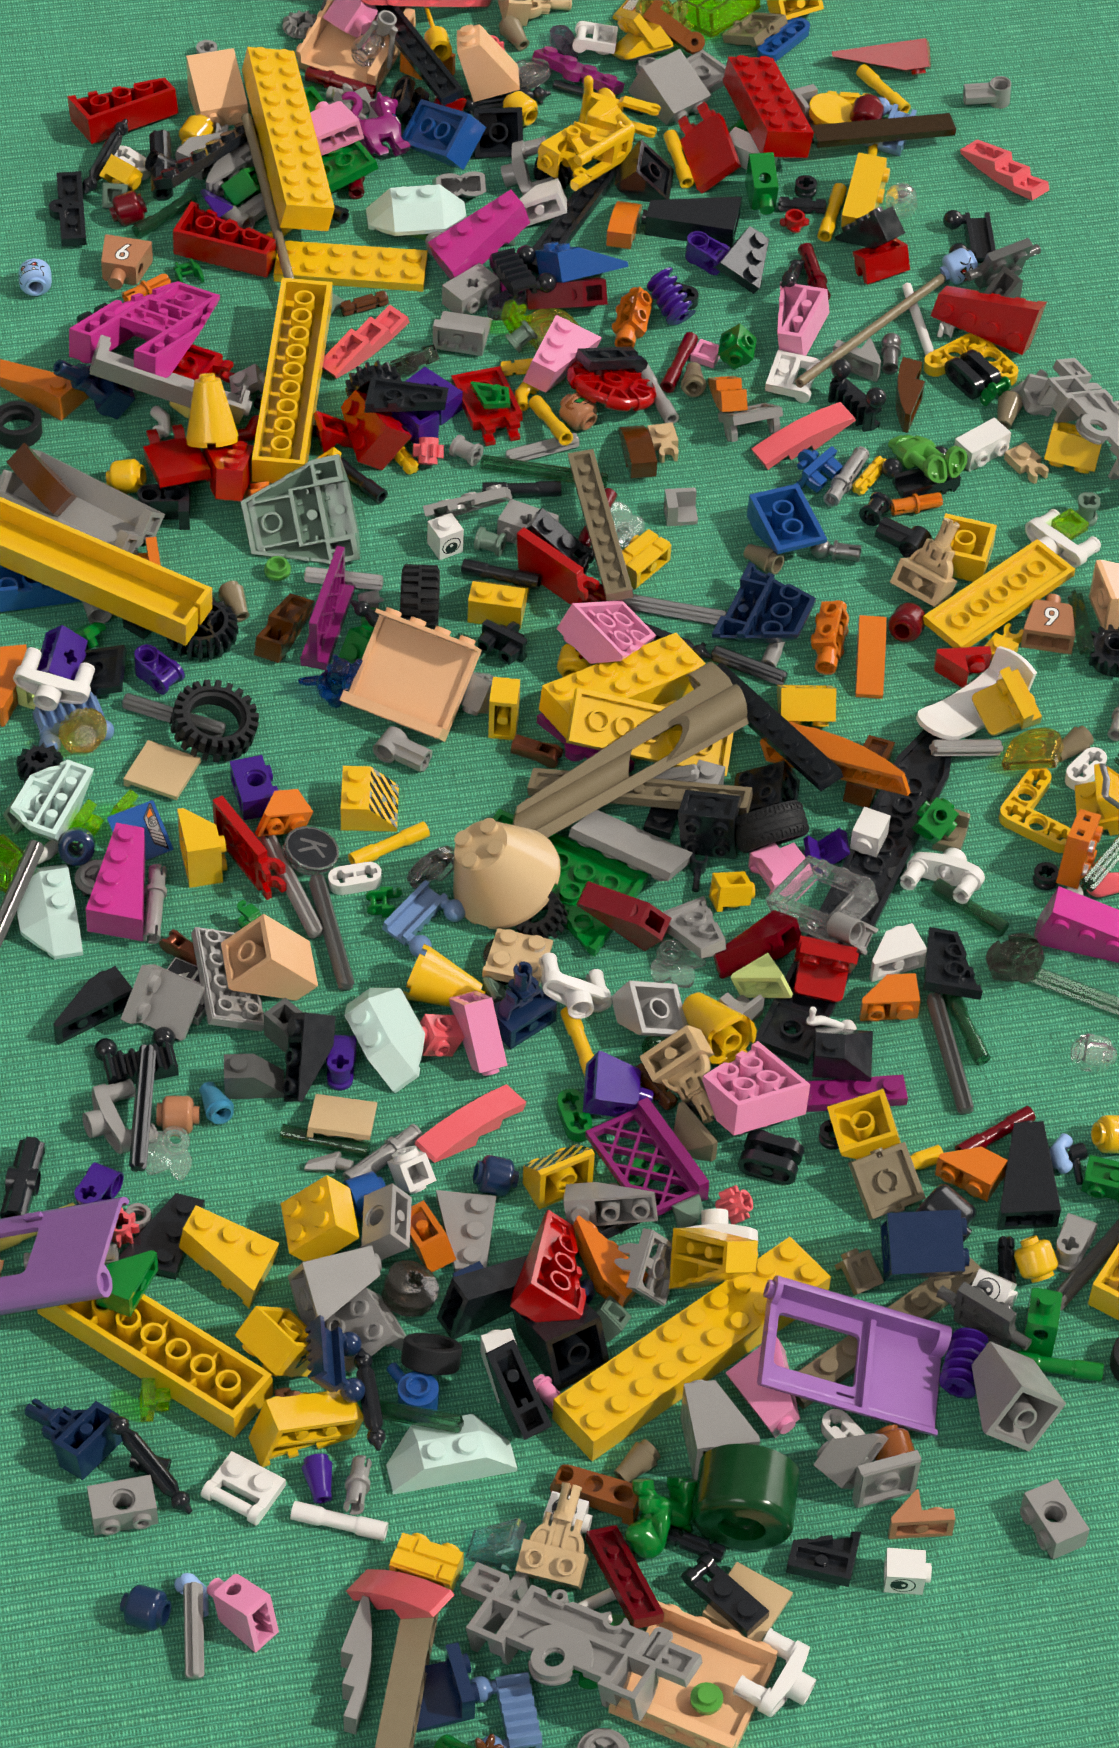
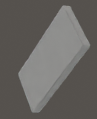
(630, 845)
(222, 1004)

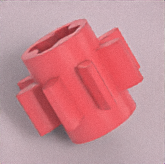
(428, 451)
(736, 1202)
(124, 1235)

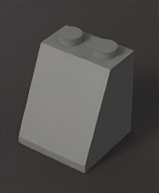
(672, 86)
(332, 1281)
(1014, 1396)
(711, 1421)

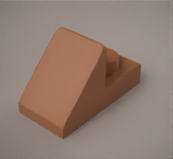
(914, 1522)

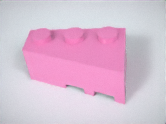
(801, 317)
(558, 353)

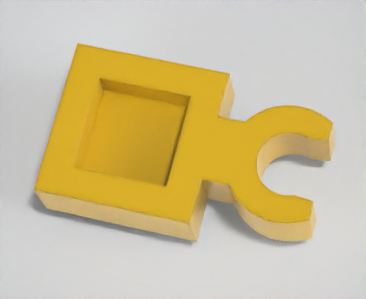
(1006, 640)

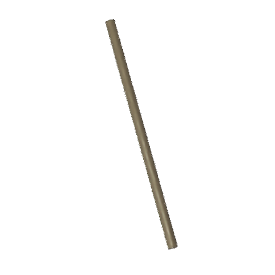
(267, 195)
(870, 330)

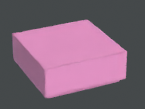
(705, 353)

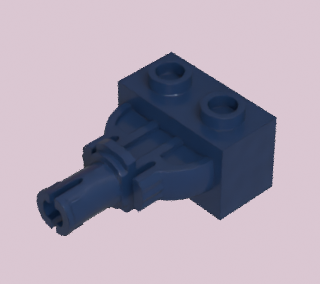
(109, 397)
(524, 1008)
(77, 1436)

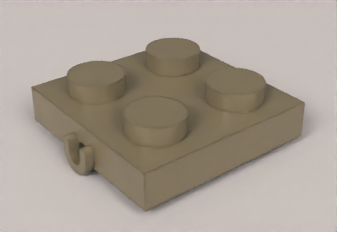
(754, 29)
(886, 1180)

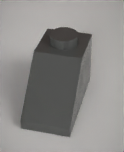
(251, 1077)

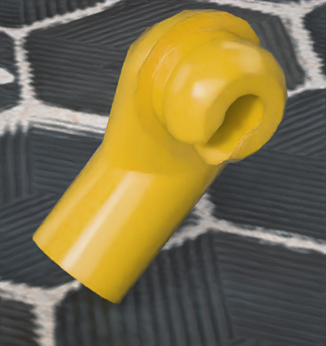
(522, 393)

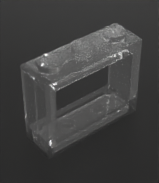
(814, 922)

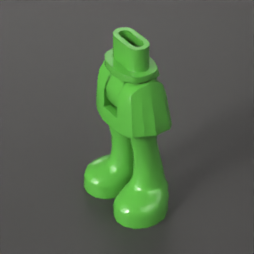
(921, 452)

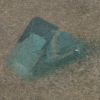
(497, 1544)

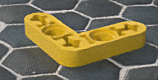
(935, 360)
(1025, 810)

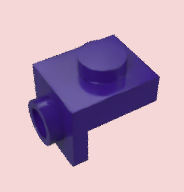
(830, 848)

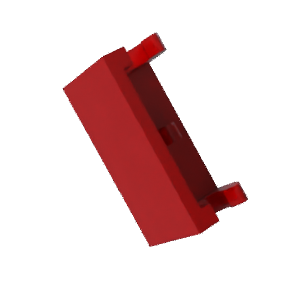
(882, 261)

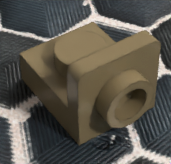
(957, 837)
(860, 1270)

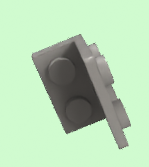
(461, 333)
(163, 1000)
(370, 1321)

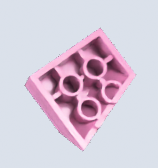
(604, 630)
(755, 1091)

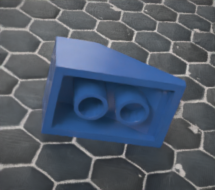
(443, 133)
(574, 262)
(784, 519)

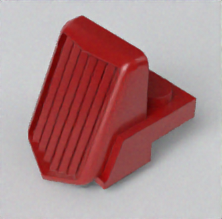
(823, 968)

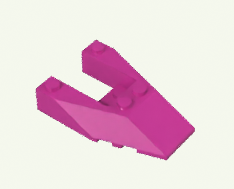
(165, 320)

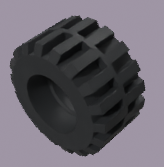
(420, 593)

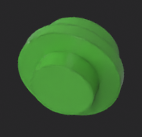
(277, 568)
(706, 1698)

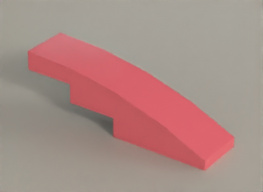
(1000, 167)
(362, 344)
(805, 432)
(470, 1122)
(401, 1592)

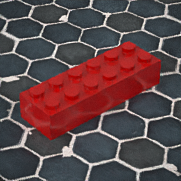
(767, 106)

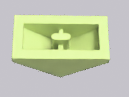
(761, 978)

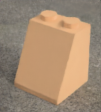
(485, 64)
(216, 86)
(1105, 593)
(269, 960)

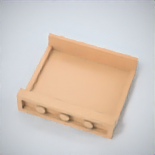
(330, 49)
(413, 674)
(725, 1659)

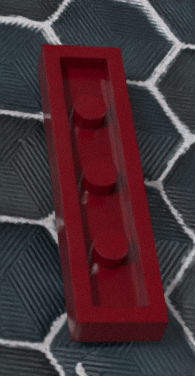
(624, 1577)

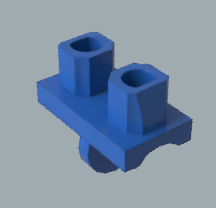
(814, 466)

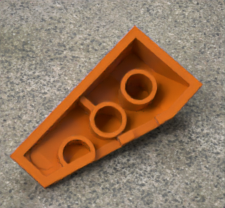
(41, 388)

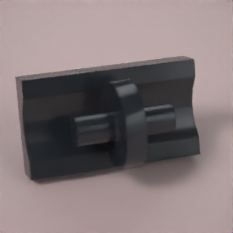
(505, 639)

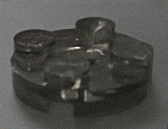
(410, 361)
(1003, 963)

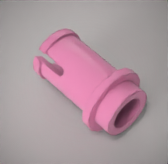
(546, 1390)

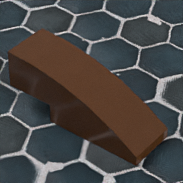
(908, 392)
(638, 451)
(41, 480)
(283, 627)
(861, 794)

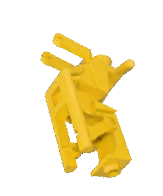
(599, 134)

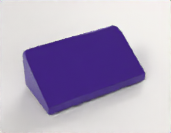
(216, 202)

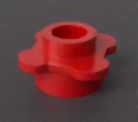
(794, 220)

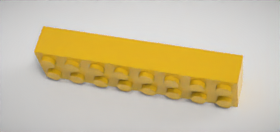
(177, 1354)

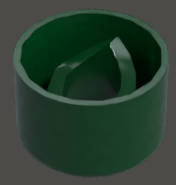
(746, 1496)

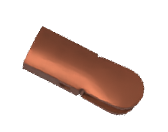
(535, 750)
(184, 951)

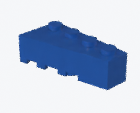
(23, 593)

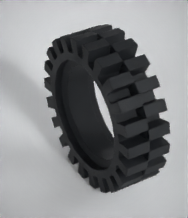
(218, 696)

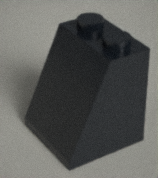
(565, 1348)

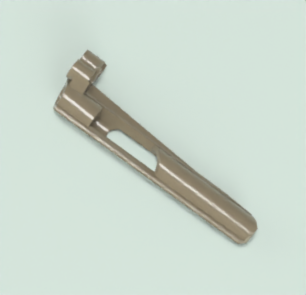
(706, 717)

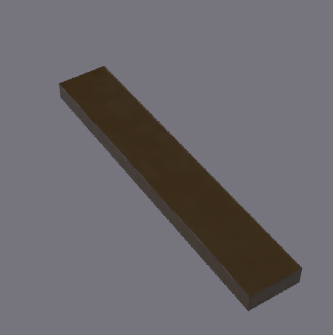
(883, 130)

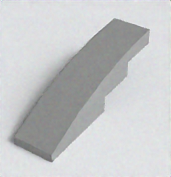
(357, 1658)

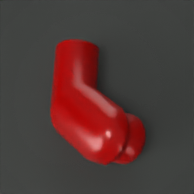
(249, 432)

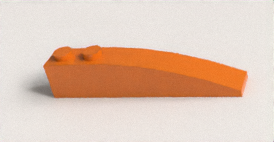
(854, 760)

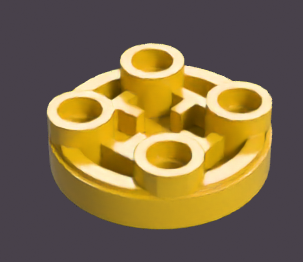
(829, 109)

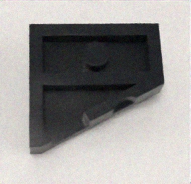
(824, 1558)

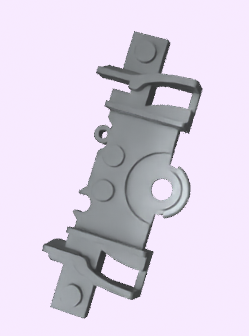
(1085, 402)
(580, 1634)

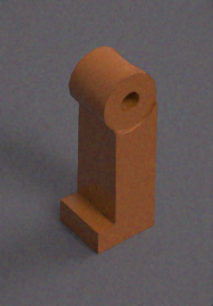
(689, 41)
(601, 1491)

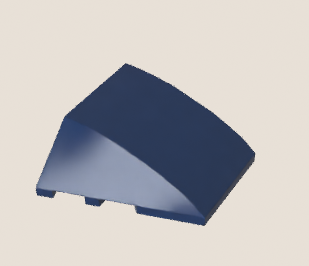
(764, 610)

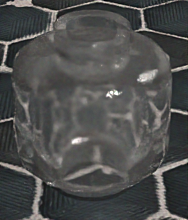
(368, 52)
(903, 199)
(1093, 1053)

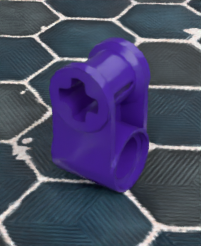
(704, 251)
(156, 668)
(341, 1062)
(98, 1184)

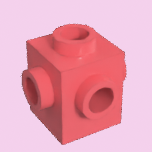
(441, 1035)

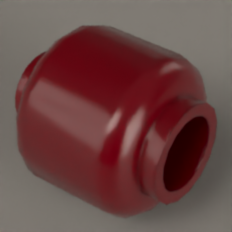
(866, 108)
(128, 208)
(906, 622)

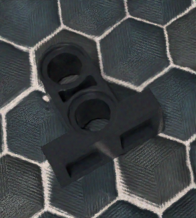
(170, 500)

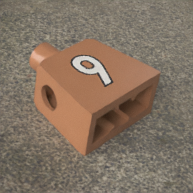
(125, 260)
(1049, 626)

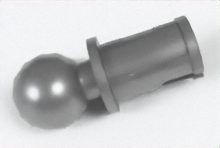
(890, 352)
(838, 551)

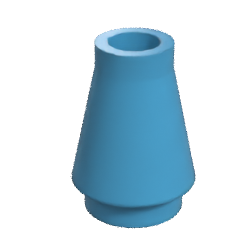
(216, 1105)

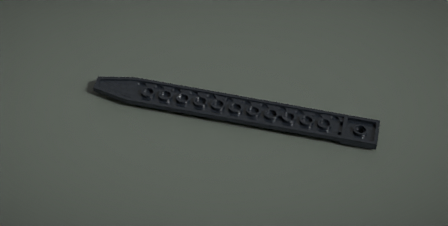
(926, 781)

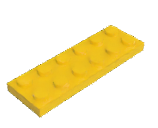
(356, 265)
(999, 595)
(603, 718)

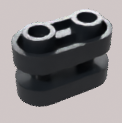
(407, 97)
(971, 373)
(771, 1157)

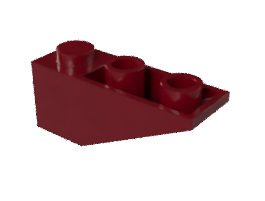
(570, 294)
(626, 915)
(772, 934)

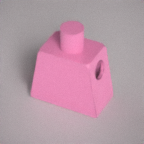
(351, 16)
(335, 126)
(244, 1610)

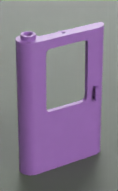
(65, 1258)
(894, 1357)

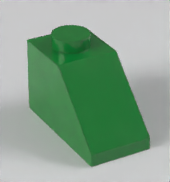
(242, 186)
(129, 1281)

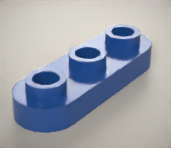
(786, 39)

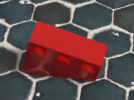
(374, 435)
(229, 469)

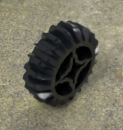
(213, 636)

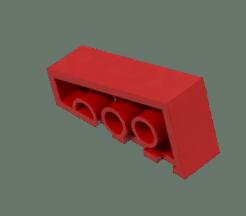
(139, 105)
(223, 242)
(990, 316)

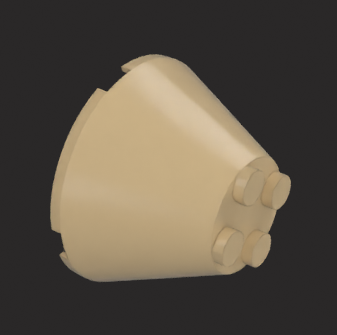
(503, 873)

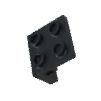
(769, 784)
(709, 823)

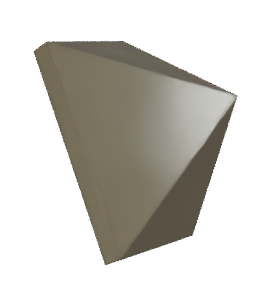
(694, 1135)

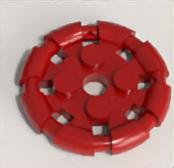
(615, 389)

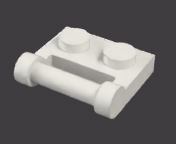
(603, 38)
(784, 372)
(247, 1480)

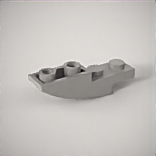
(228, 167)

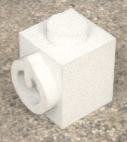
(411, 1169)

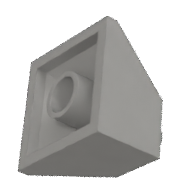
(649, 1008)

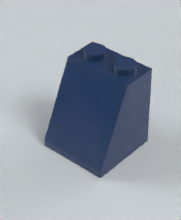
(923, 1244)

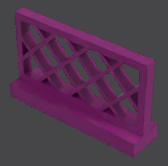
(328, 614)
(665, 1143)

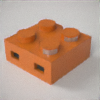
(1080, 848)

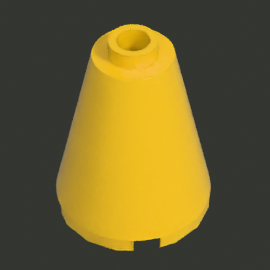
(210, 414)
(438, 979)
(723, 1027)

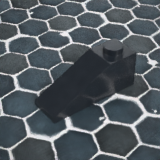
(95, 1003)
(517, 1392)

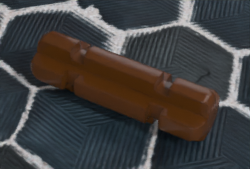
(364, 303)
(667, 1099)

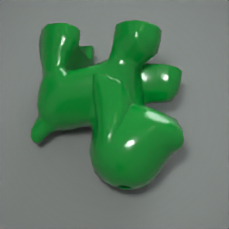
(659, 1512)

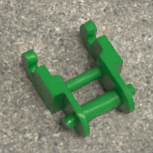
(195, 269)
(993, 389)
(382, 895)
(248, 913)

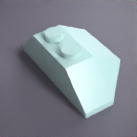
(415, 210)
(52, 799)
(49, 913)
(388, 1034)
(442, 1457)

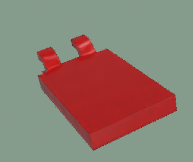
(708, 148)
(201, 361)
(488, 419)
(174, 460)
(558, 571)
(247, 849)

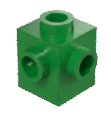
(737, 346)
(935, 819)

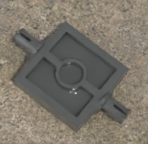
(1011, 256)
(980, 1312)

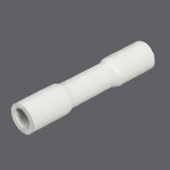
(319, 1516)

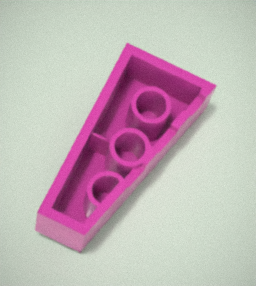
(479, 235)
(118, 893)
(1079, 926)

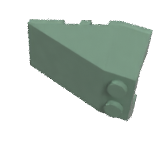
(304, 514)

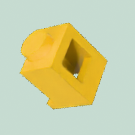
(121, 173)
(731, 890)

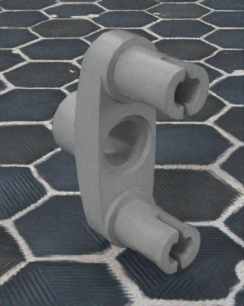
(517, 171)
(105, 1118)

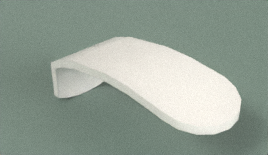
(956, 715)

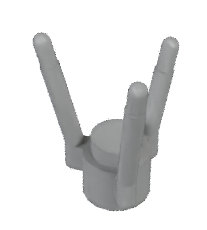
(383, 26)

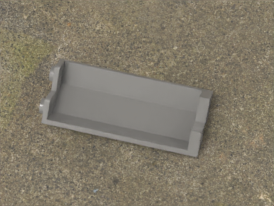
(173, 388)
(96, 510)

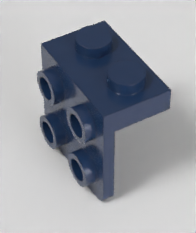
(448, 1691)

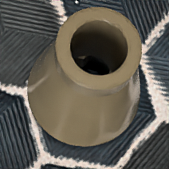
(512, 30)
(693, 381)
(1008, 408)
(764, 558)
(234, 597)
(1076, 742)
(639, 1460)

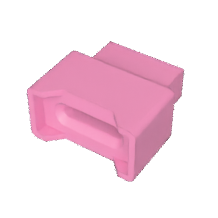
(775, 863)

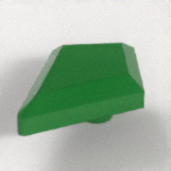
(491, 395)
(89, 632)

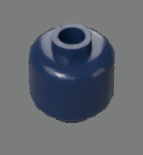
(77, 856)
(495, 1175)
(145, 1608)

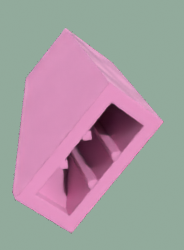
(481, 1031)
(773, 1407)

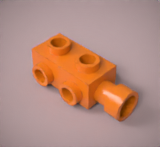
(632, 317)
(830, 635)

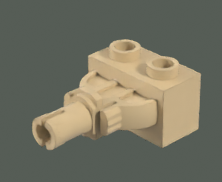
(531, 8)
(930, 568)
(680, 1066)
(554, 1550)

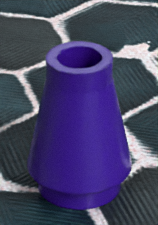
(318, 1475)

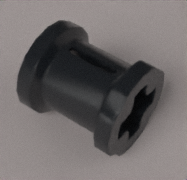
(875, 509)

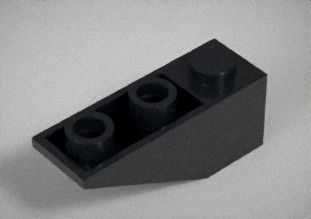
(873, 230)
(308, 1047)

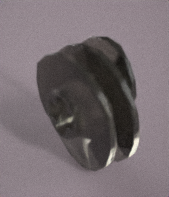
(410, 1289)

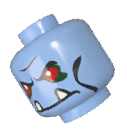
(956, 264)
(35, 277)

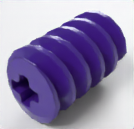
(668, 298)
(957, 1369)

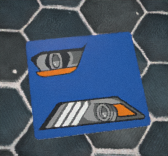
(145, 816)

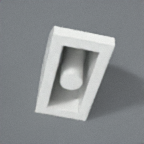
(545, 201)
(898, 952)

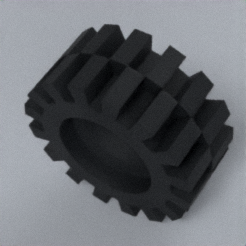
(550, 923)

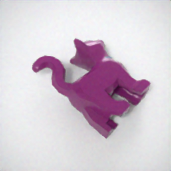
(380, 129)

